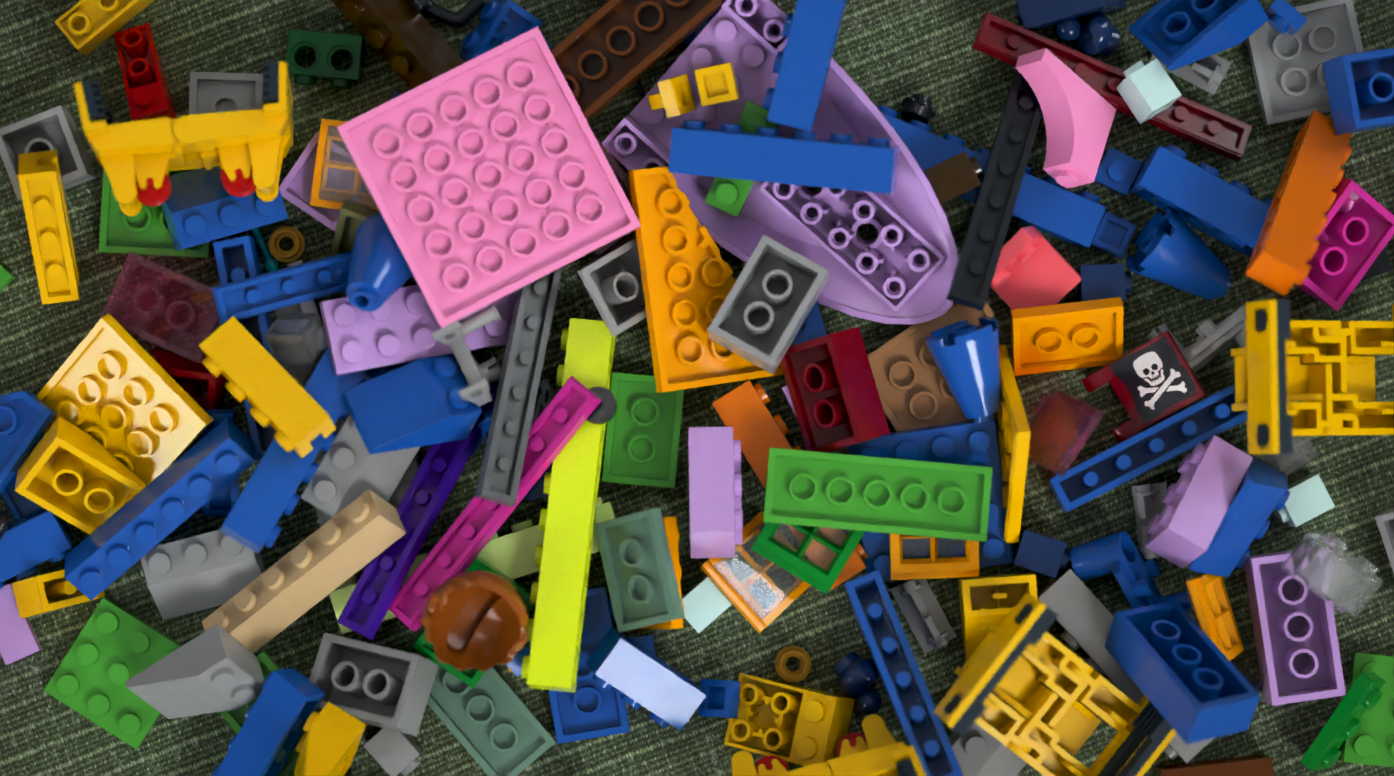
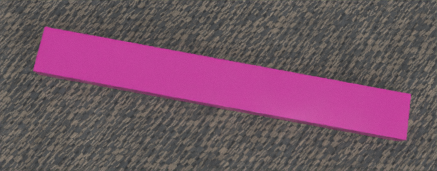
(482, 517)

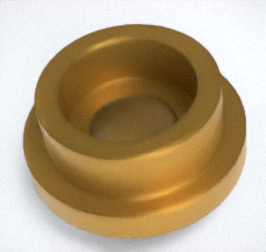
(276, 238)
(796, 675)

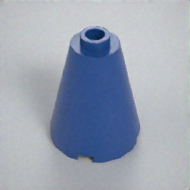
(1178, 258)
(375, 266)
(970, 365)

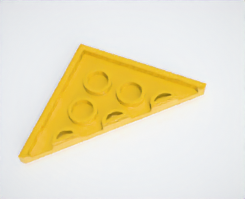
(1013, 447)

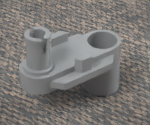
(1211, 339)

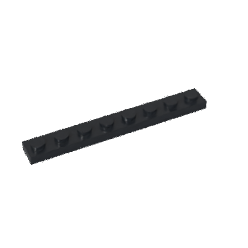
(996, 196)

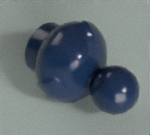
(1091, 37)
(855, 677)

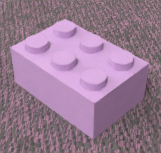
(714, 492)
(1197, 501)

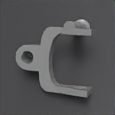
(476, 375)

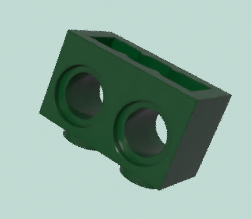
(327, 48)

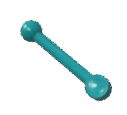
(270, 264)

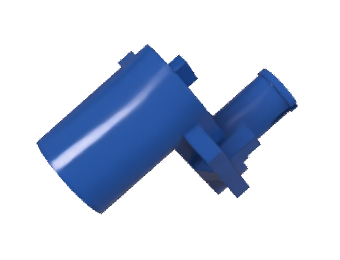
(1120, 556)

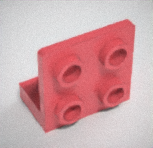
(1032, 272)

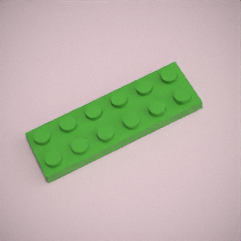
(877, 494)

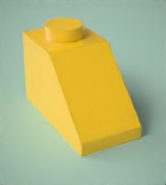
(47, 594)

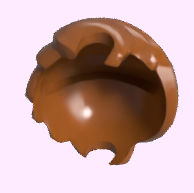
(475, 621)

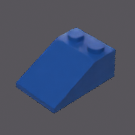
(1194, 29)
(412, 406)

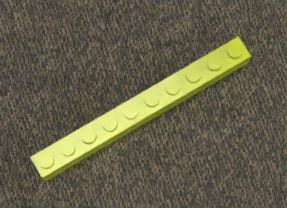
(569, 521)

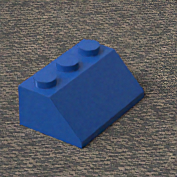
(204, 211)
(1244, 520)

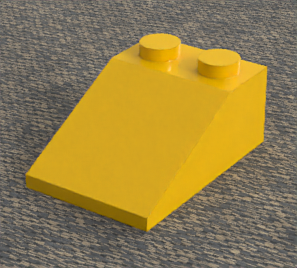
(76, 477)
(328, 743)

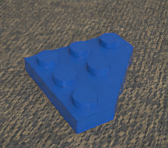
(21, 426)

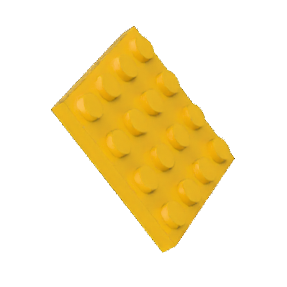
(125, 401)

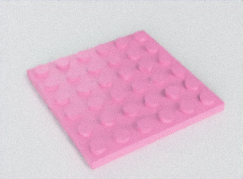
(488, 177)

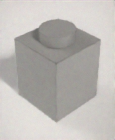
(394, 751)

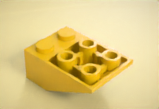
(990, 601)
(788, 721)

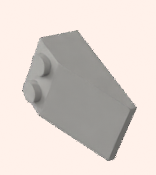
(201, 677)

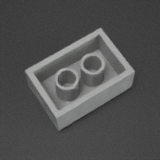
(768, 304)
(374, 682)

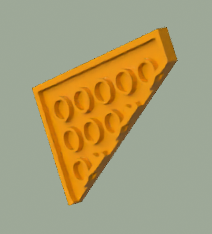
(682, 288)

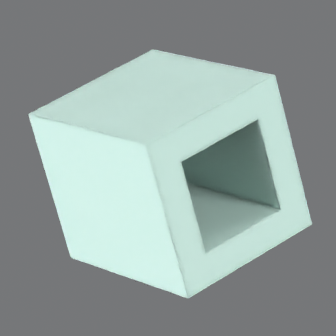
(1147, 90)
(1306, 501)
(704, 604)

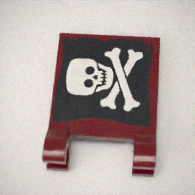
(1149, 383)

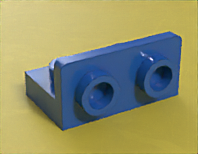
(499, 23)

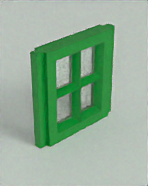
(807, 551)

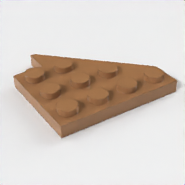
(909, 378)

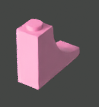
(1073, 116)

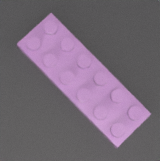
(399, 331)

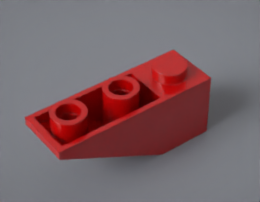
(143, 74)

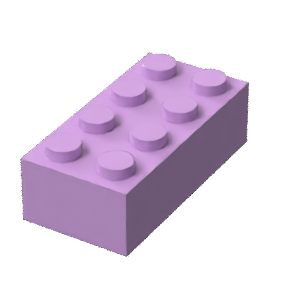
(1292, 635)

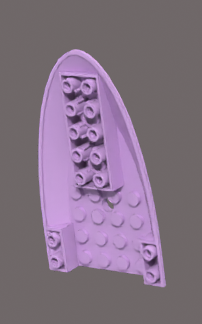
(884, 280)

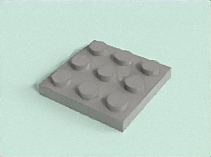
(1290, 67)

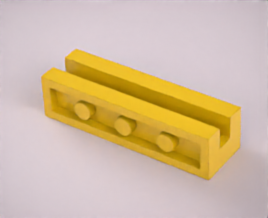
(96, 20)
(49, 226)
(266, 386)

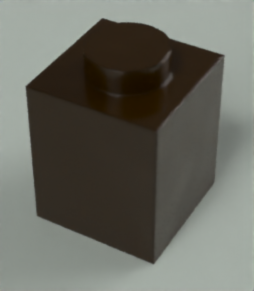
(954, 177)

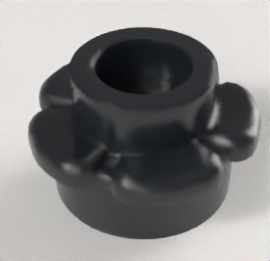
(917, 108)

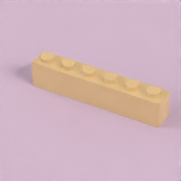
(309, 572)

